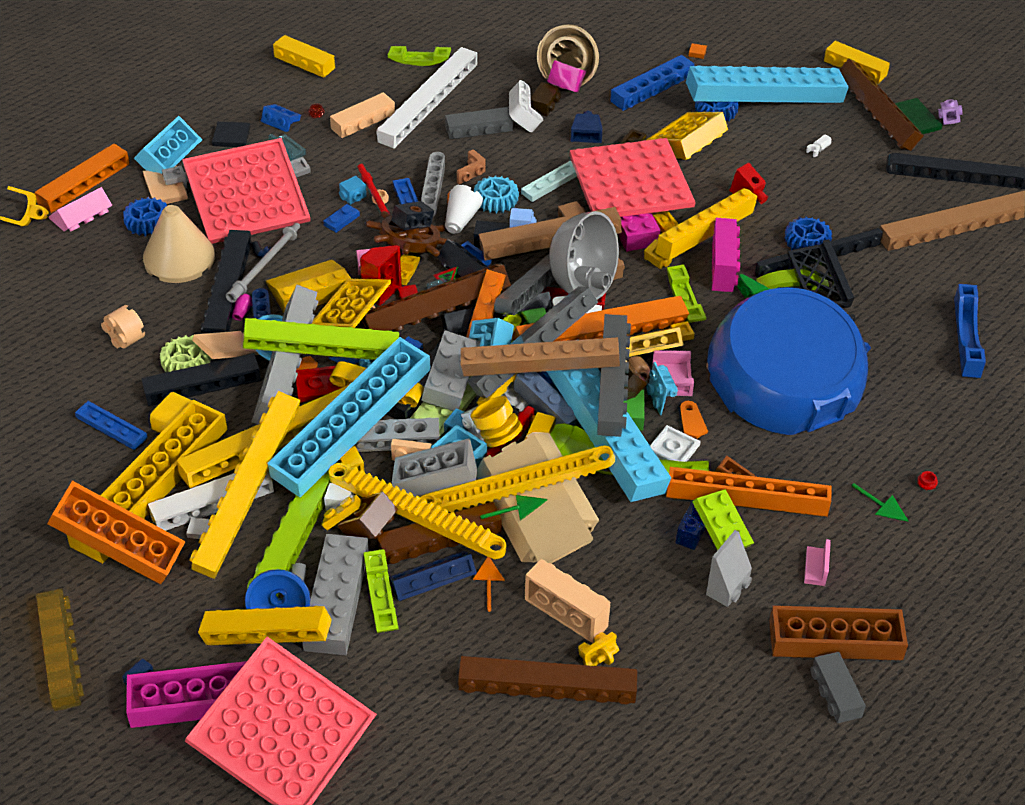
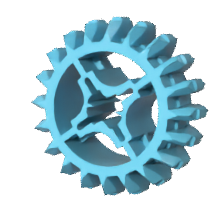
(497, 193)

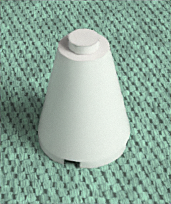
(461, 207)

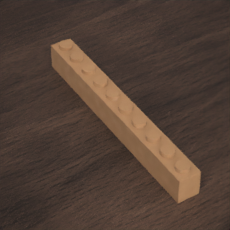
(953, 221)

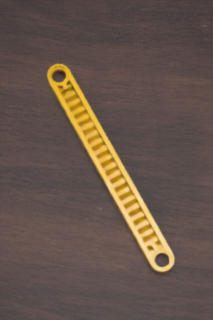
(521, 479)
(420, 511)

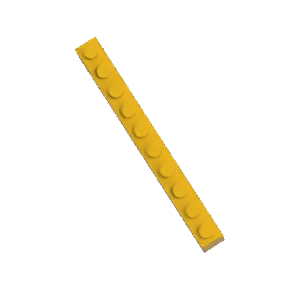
(226, 454)
(245, 485)

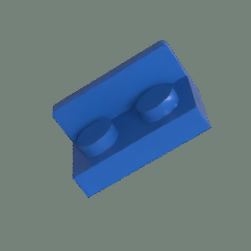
(279, 117)

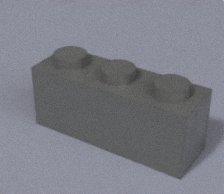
(837, 687)

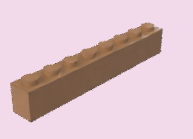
(530, 236)
(540, 356)

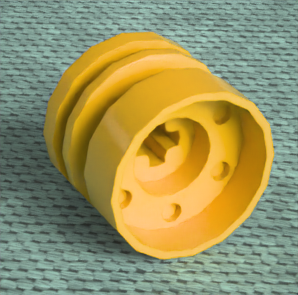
(496, 421)

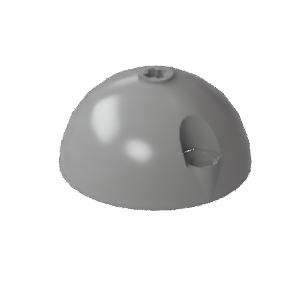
(585, 246)

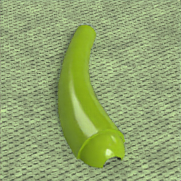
(574, 439)

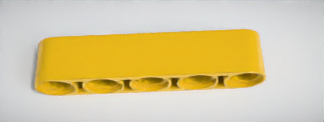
(346, 373)

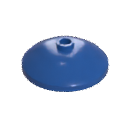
(266, 585)

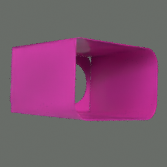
(566, 76)

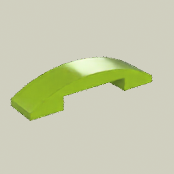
(400, 55)
(788, 278)
(680, 286)
(380, 591)

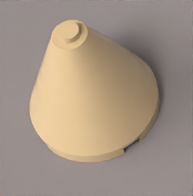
(569, 46)
(177, 248)

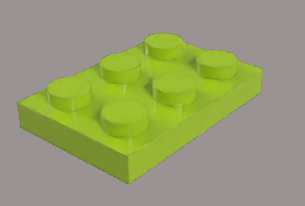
(721, 518)

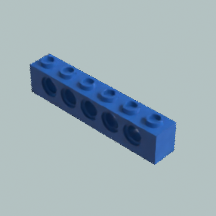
(651, 83)

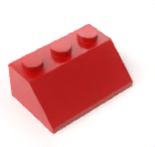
(383, 264)

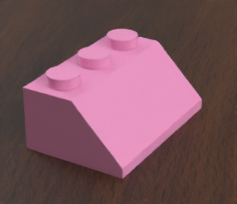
(81, 210)

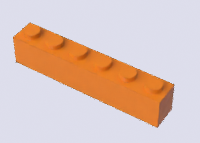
(82, 178)

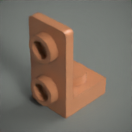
(475, 167)

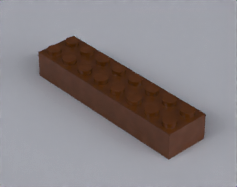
(430, 301)

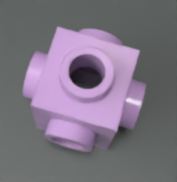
(950, 112)

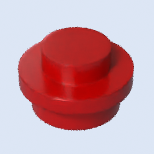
(927, 480)

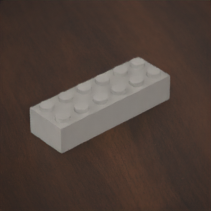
(338, 590)

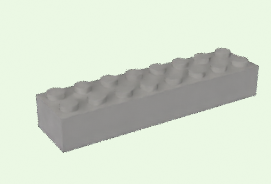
(283, 365)

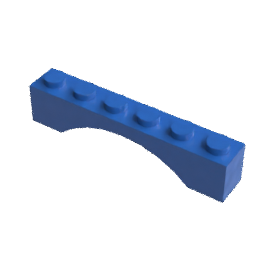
(971, 353)

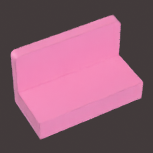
(817, 564)

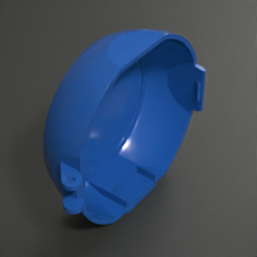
(788, 361)

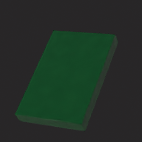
(919, 115)

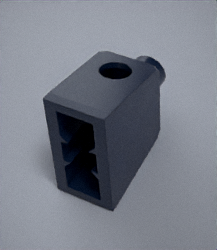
(586, 128)

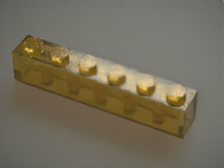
(58, 649)

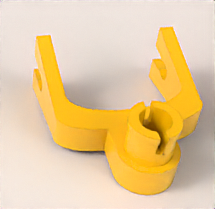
(32, 209)

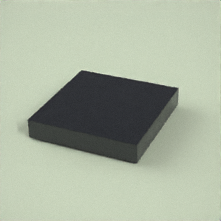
(231, 134)

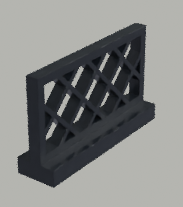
(833, 268)

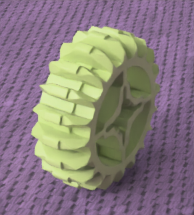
(182, 354)

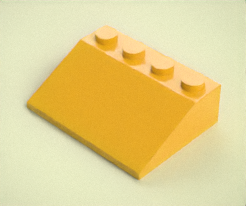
(692, 132)
(323, 278)
(351, 302)

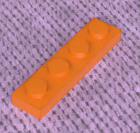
(489, 292)

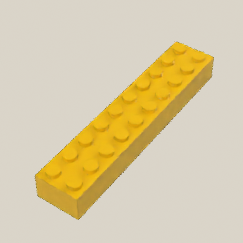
(156, 468)

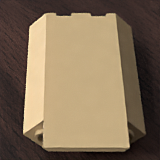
(558, 524)

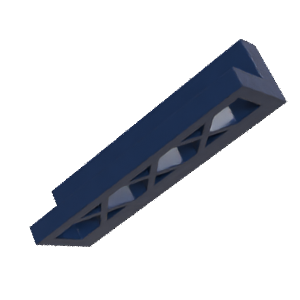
(432, 575)

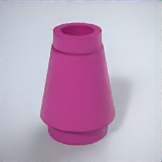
(242, 306)

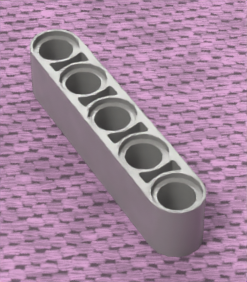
(433, 180)

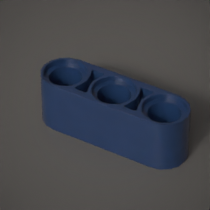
(261, 303)

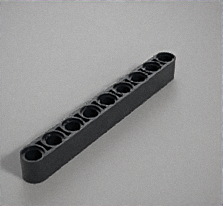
(956, 170)

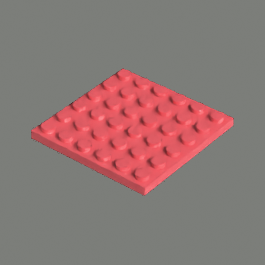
(632, 177)
(246, 189)
(281, 727)

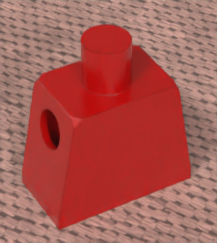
(749, 178)

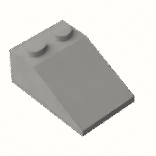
(729, 571)

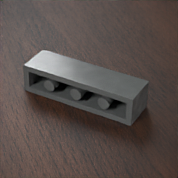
(478, 123)

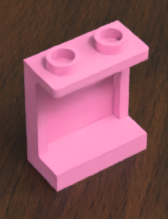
(679, 368)

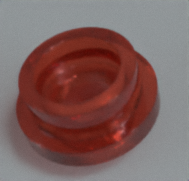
(316, 110)

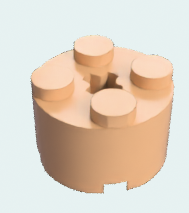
(123, 327)

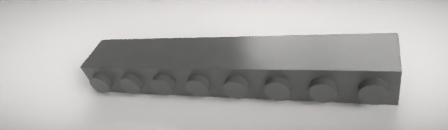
(544, 330)
(614, 380)

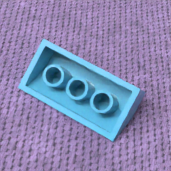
(168, 147)

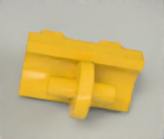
(600, 651)

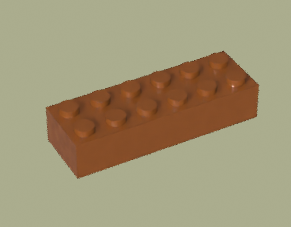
(827, 630)

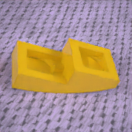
(408, 266)

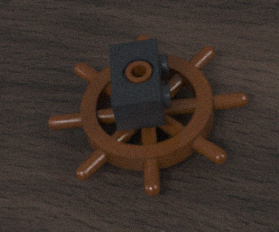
(410, 229)

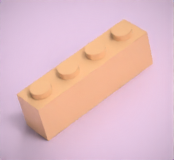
(362, 115)

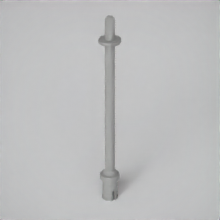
(240, 287)

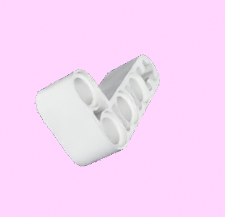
(520, 107)

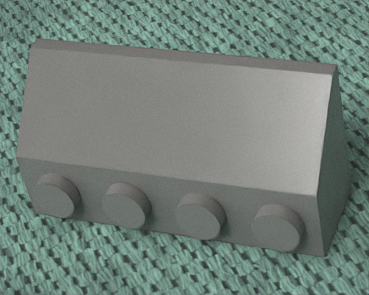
(435, 468)

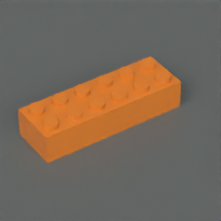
(116, 532)

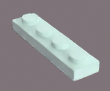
(549, 182)

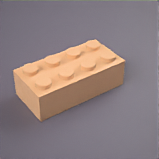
(567, 600)

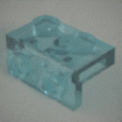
(292, 148)

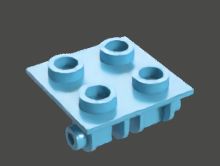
(660, 386)

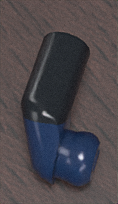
(258, 250)

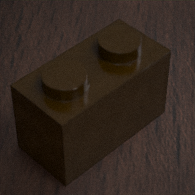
(545, 98)

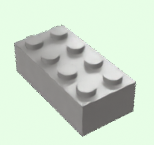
(446, 380)

